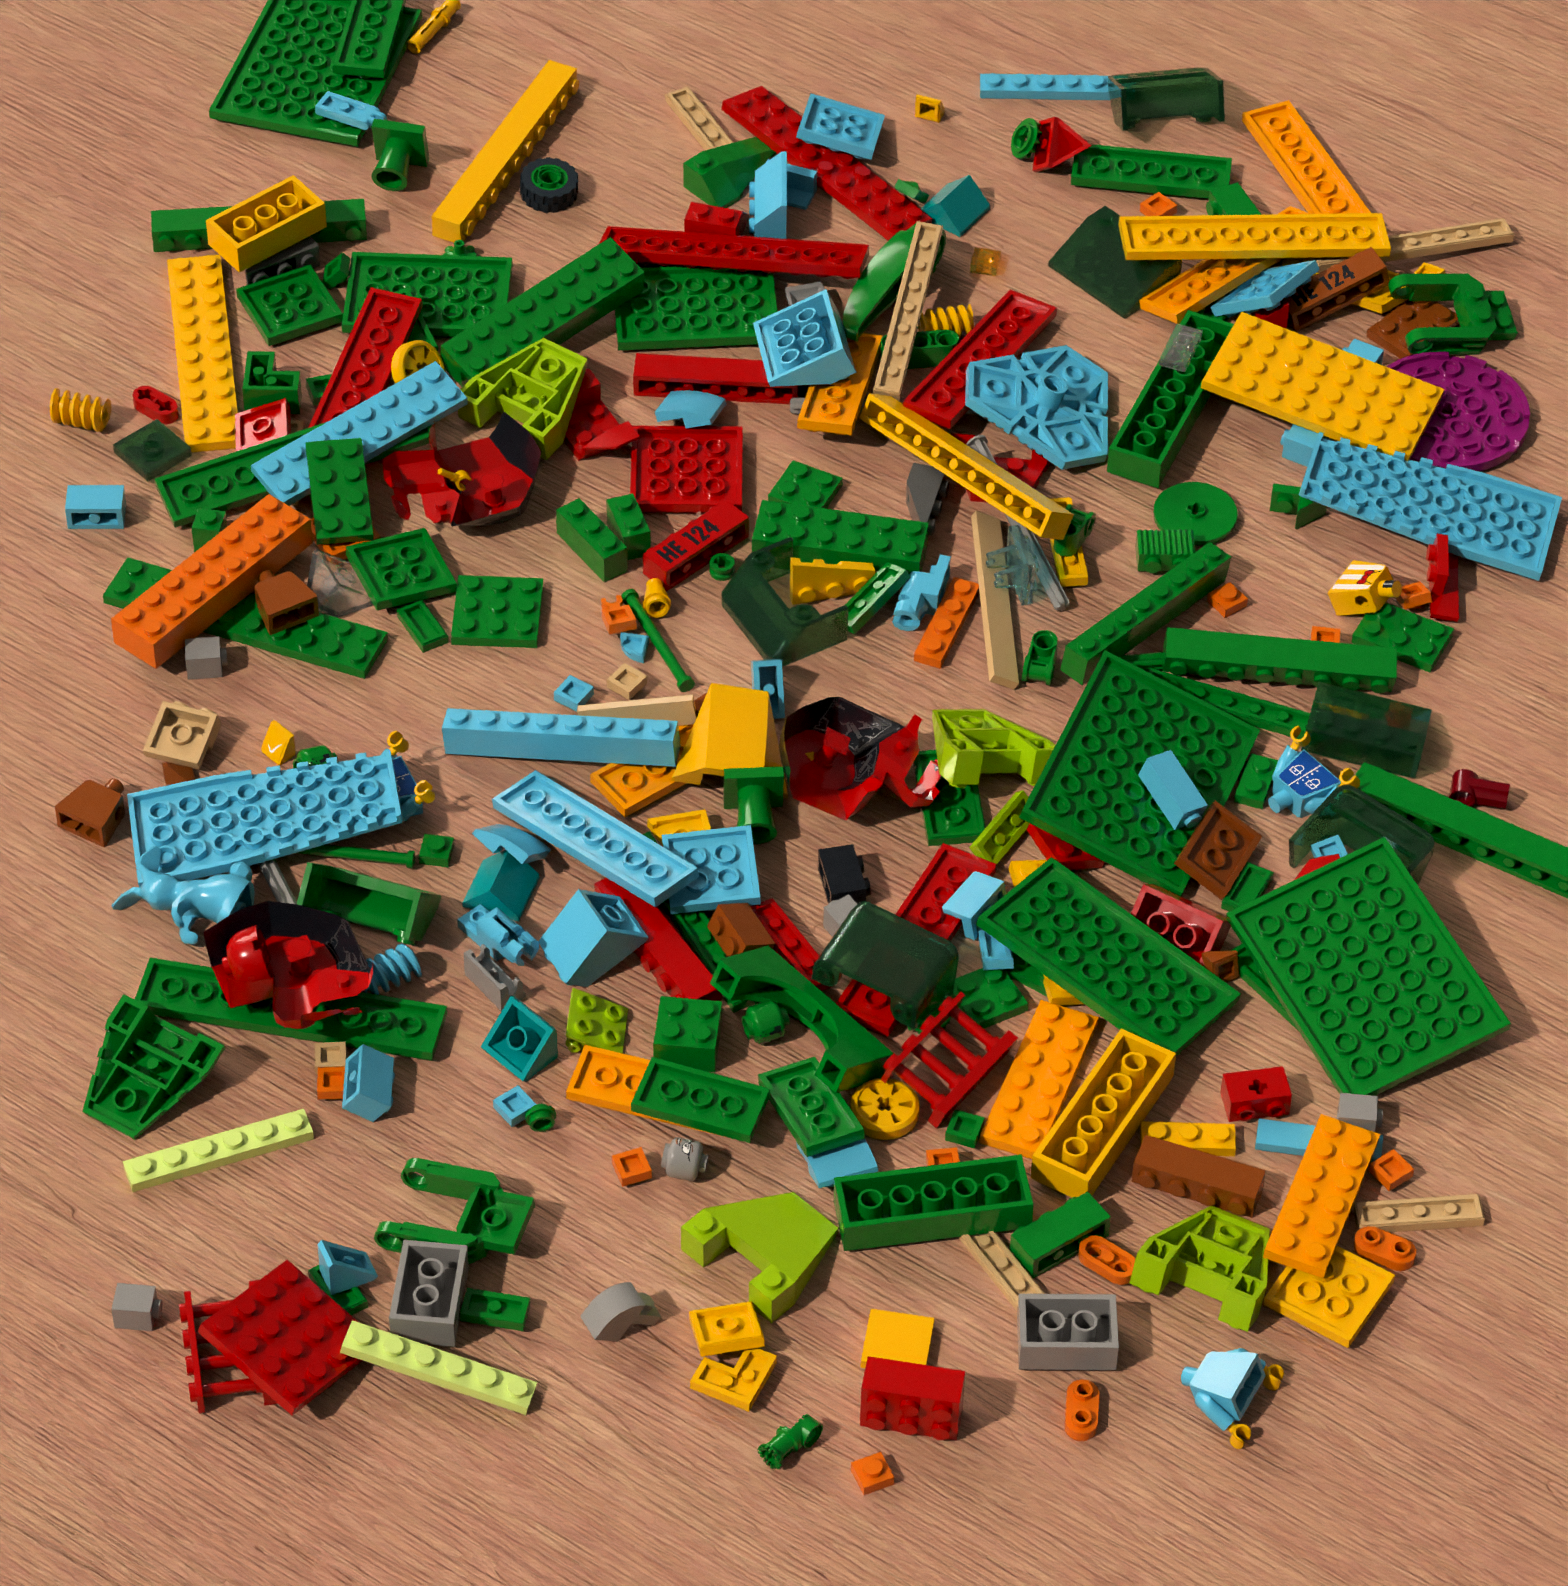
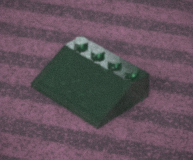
(1097, 264)
(1367, 729)

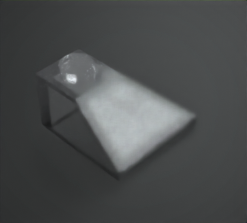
(336, 585)

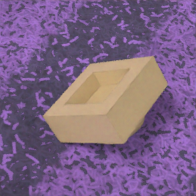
(626, 681)
(330, 1055)

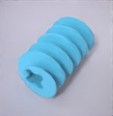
(391, 967)

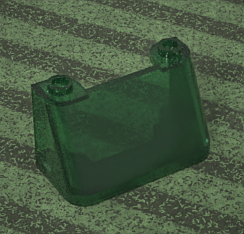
(892, 959)

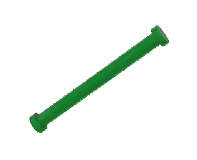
(684, 682)
(364, 854)

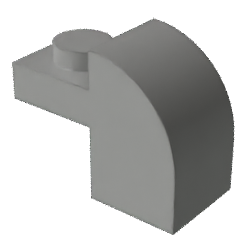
(616, 1310)

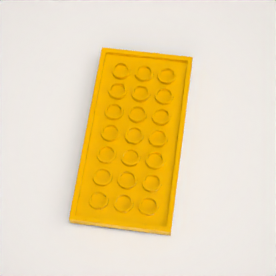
(1321, 387)

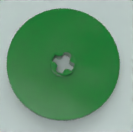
(1214, 509)

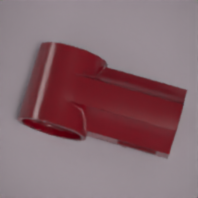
(1470, 789)

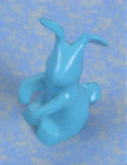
(191, 899)

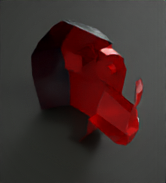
(500, 470)
(851, 757)
(311, 960)

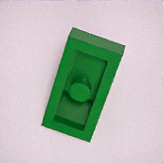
(1287, 500)

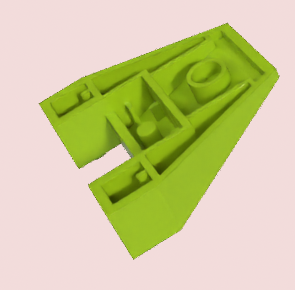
(531, 387)
(983, 742)
(775, 1234)
(1213, 1256)

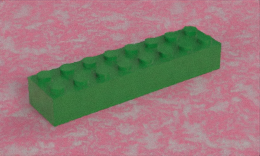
(549, 310)
(1166, 410)

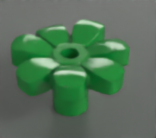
(460, 250)

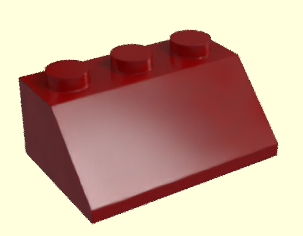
(1181, 921)

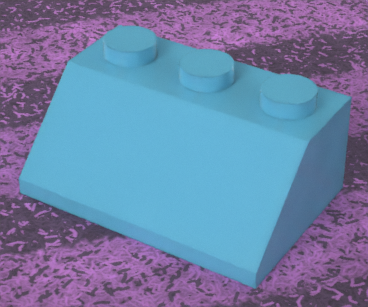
(770, 199)

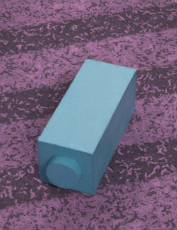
(1173, 790)

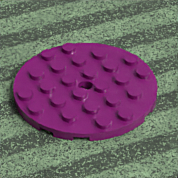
(1485, 407)

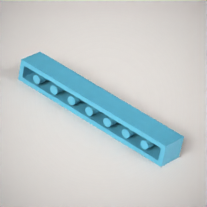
(561, 737)

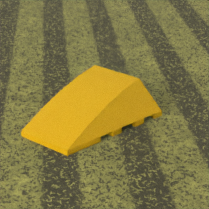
(730, 732)

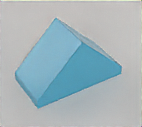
(344, 1267)

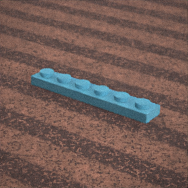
(1044, 86)

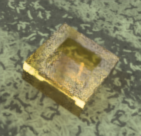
(985, 261)

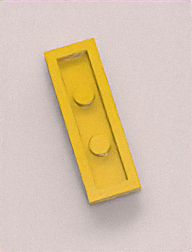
(1205, 1137)

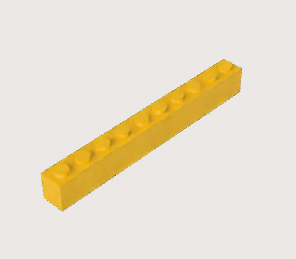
(504, 152)
(966, 467)

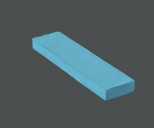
(1290, 1138)

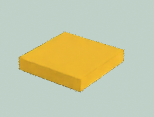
(726, 1328)
(897, 1337)

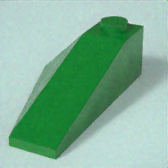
(725, 171)

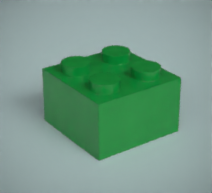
(688, 1032)

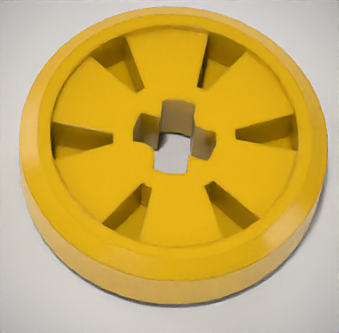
(410, 356)
(885, 1124)

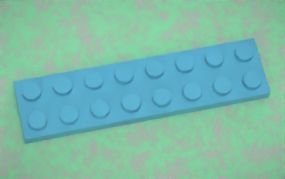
(378, 421)
(595, 838)

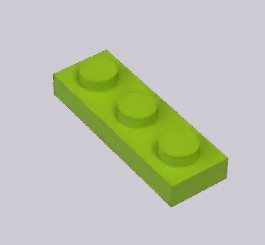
(1002, 830)

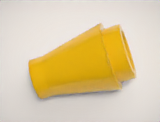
(656, 599)

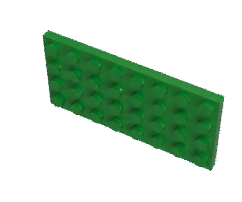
(1108, 958)

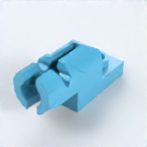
(921, 595)
(498, 934)

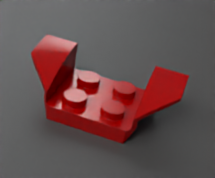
(592, 424)

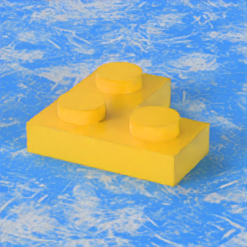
(735, 1385)

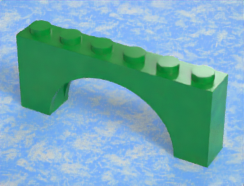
(763, 975)

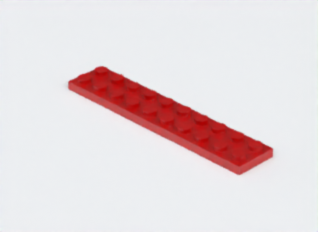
(837, 172)
(740, 252)

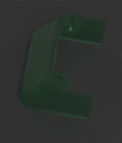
(1166, 94)
(765, 617)
(1359, 822)

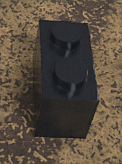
(842, 874)

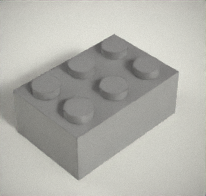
(429, 1292)
(1067, 1332)

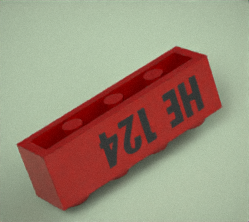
(695, 544)

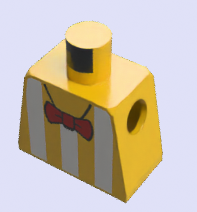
(1363, 589)

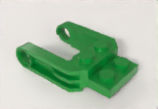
(1480, 313)
(489, 1219)

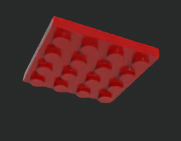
(686, 467)
(284, 1336)

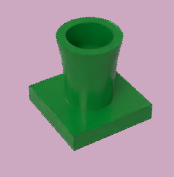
(396, 148)
(754, 795)

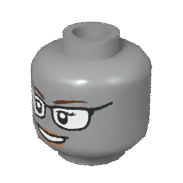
(684, 1159)

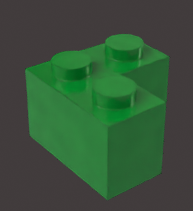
(265, 384)

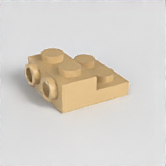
(182, 734)

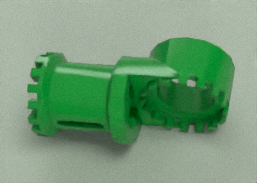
(789, 1440)

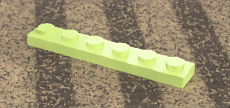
(218, 1150)
(438, 1367)

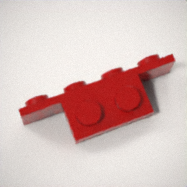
(1443, 580)

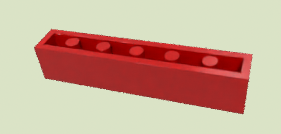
(728, 378)
(665, 952)

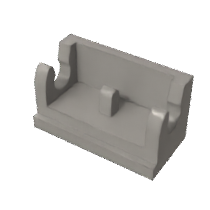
(491, 978)

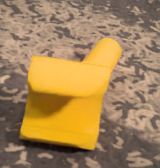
(455, 477)

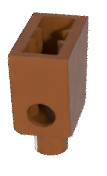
(284, 601)
(92, 811)

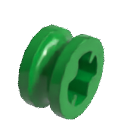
(722, 559)

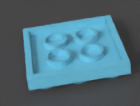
(840, 126)
(1265, 289)
(724, 867)

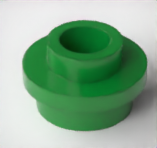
(541, 1117)

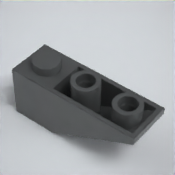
(294, 257)
(924, 494)

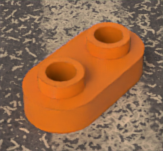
(1384, 1248)
(1109, 1259)
(1081, 1407)

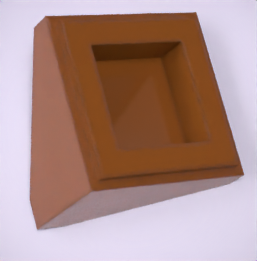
(176, 773)
(1222, 964)

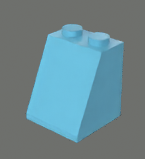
(591, 937)

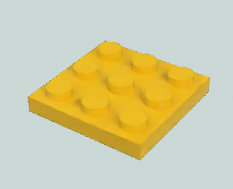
(1335, 1304)

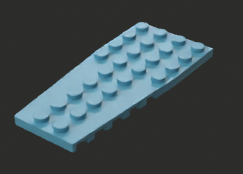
(1479, 512)
(262, 816)

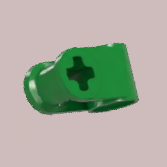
(1078, 530)
(1041, 657)

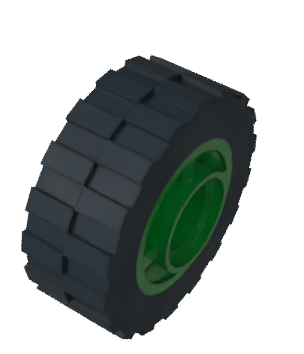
(549, 185)

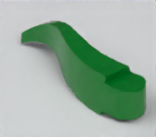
(880, 283)

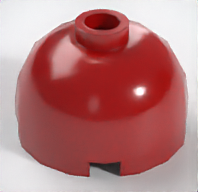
(248, 956)

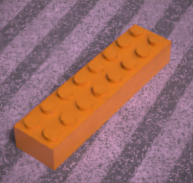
(211, 581)

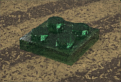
(152, 450)

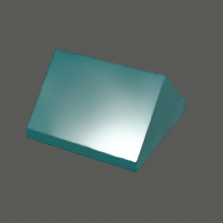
(957, 206)
(502, 884)
(521, 1040)

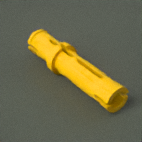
(439, 18)

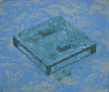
(1019, 563)

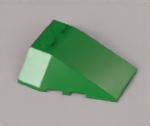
(145, 1068)

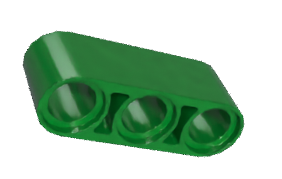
(929, 347)

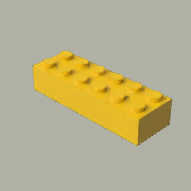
(1103, 1115)

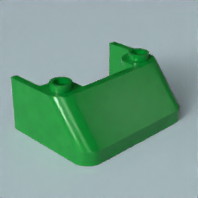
(369, 901)

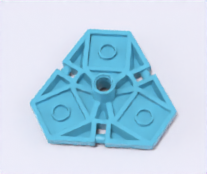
(1046, 400)

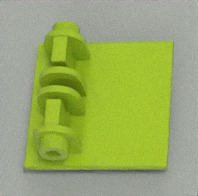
(595, 1023)

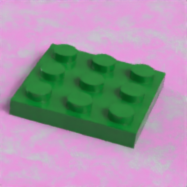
(289, 305)
(401, 569)
(497, 611)

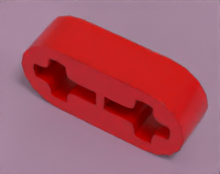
(155, 404)

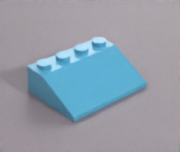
(805, 344)

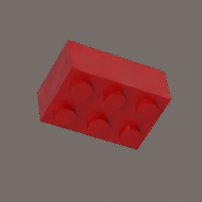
(912, 1398)

